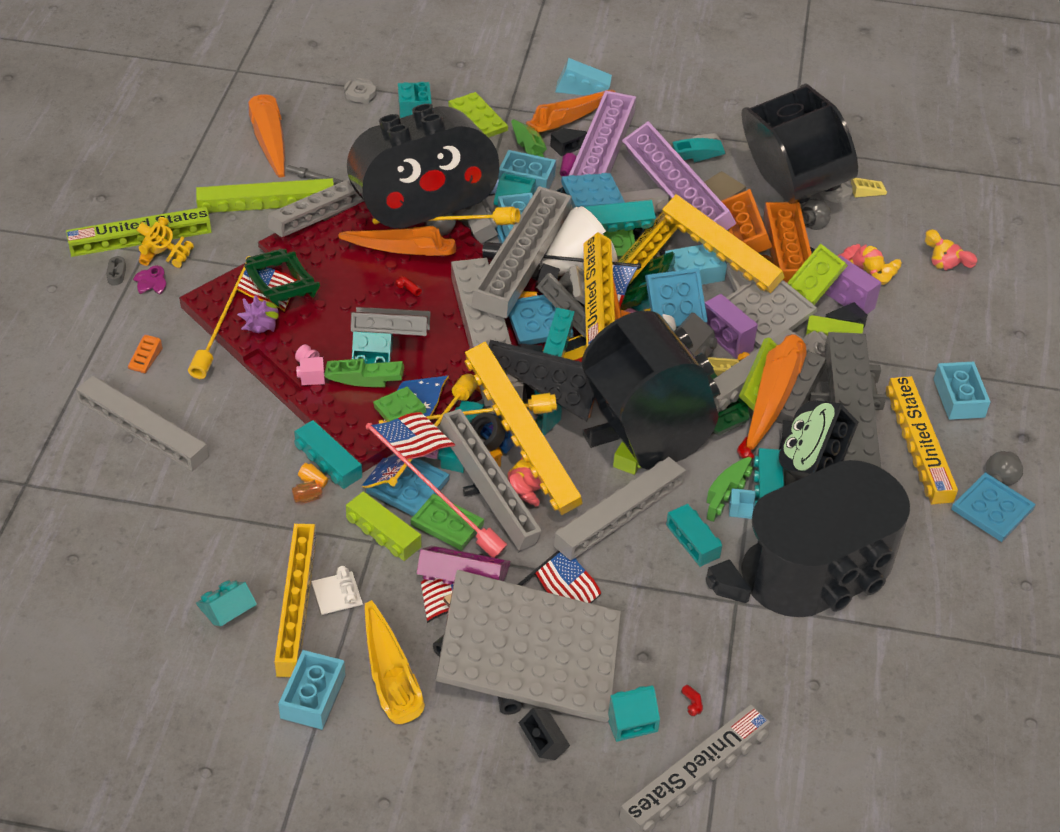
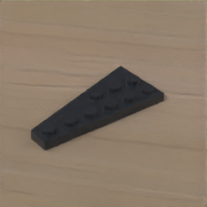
(547, 375)

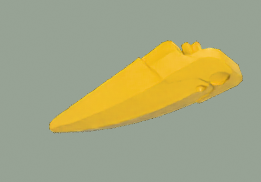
(390, 670)

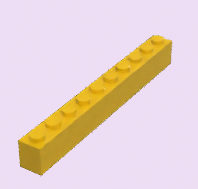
(523, 428)

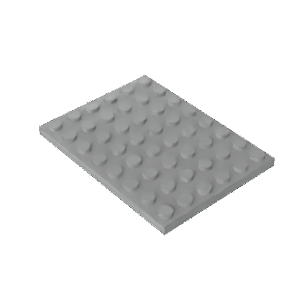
(529, 646)

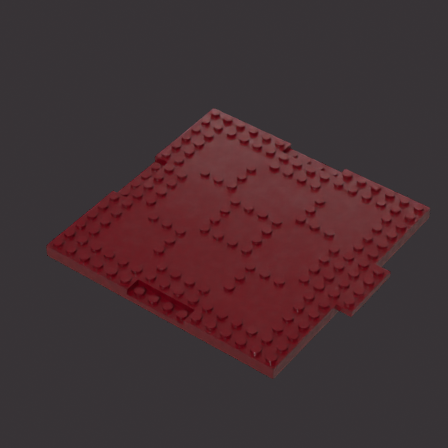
(348, 279)

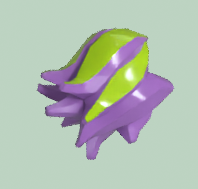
(259, 315)

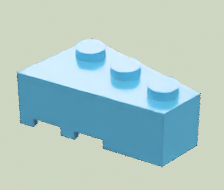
(582, 79)

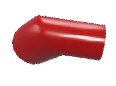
(409, 285)
(743, 450)
(696, 702)

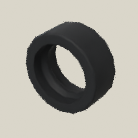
(498, 432)

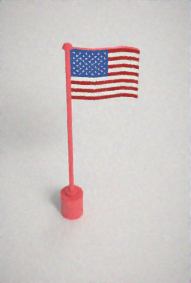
(415, 437)

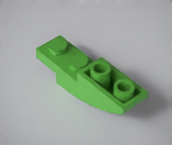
(529, 138)
(359, 373)
(729, 479)

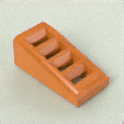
(148, 343)

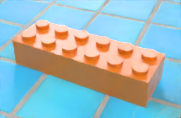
(787, 235)

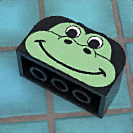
(817, 438)

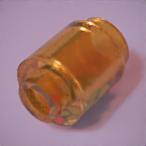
(306, 492)

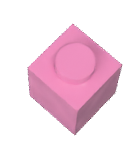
(311, 371)

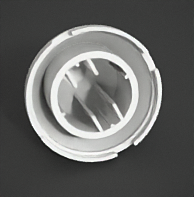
(569, 241)

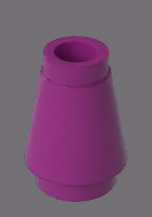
(567, 164)

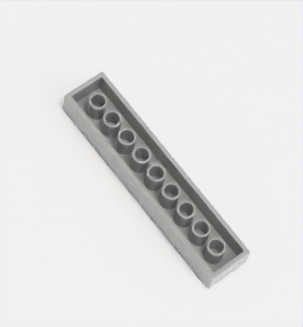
(521, 252)
(478, 324)

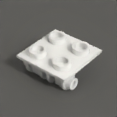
(337, 592)

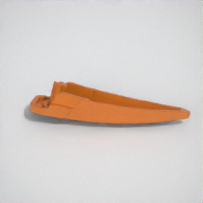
(563, 112)
(268, 130)
(406, 241)
(776, 384)

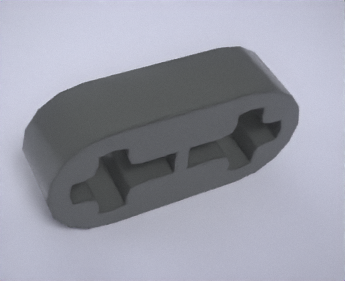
(119, 271)

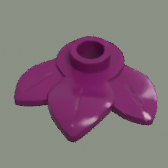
(148, 280)

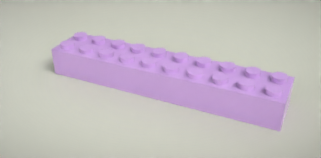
(605, 134)
(674, 174)

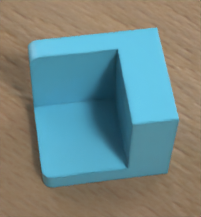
(741, 503)

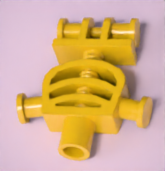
(178, 251)

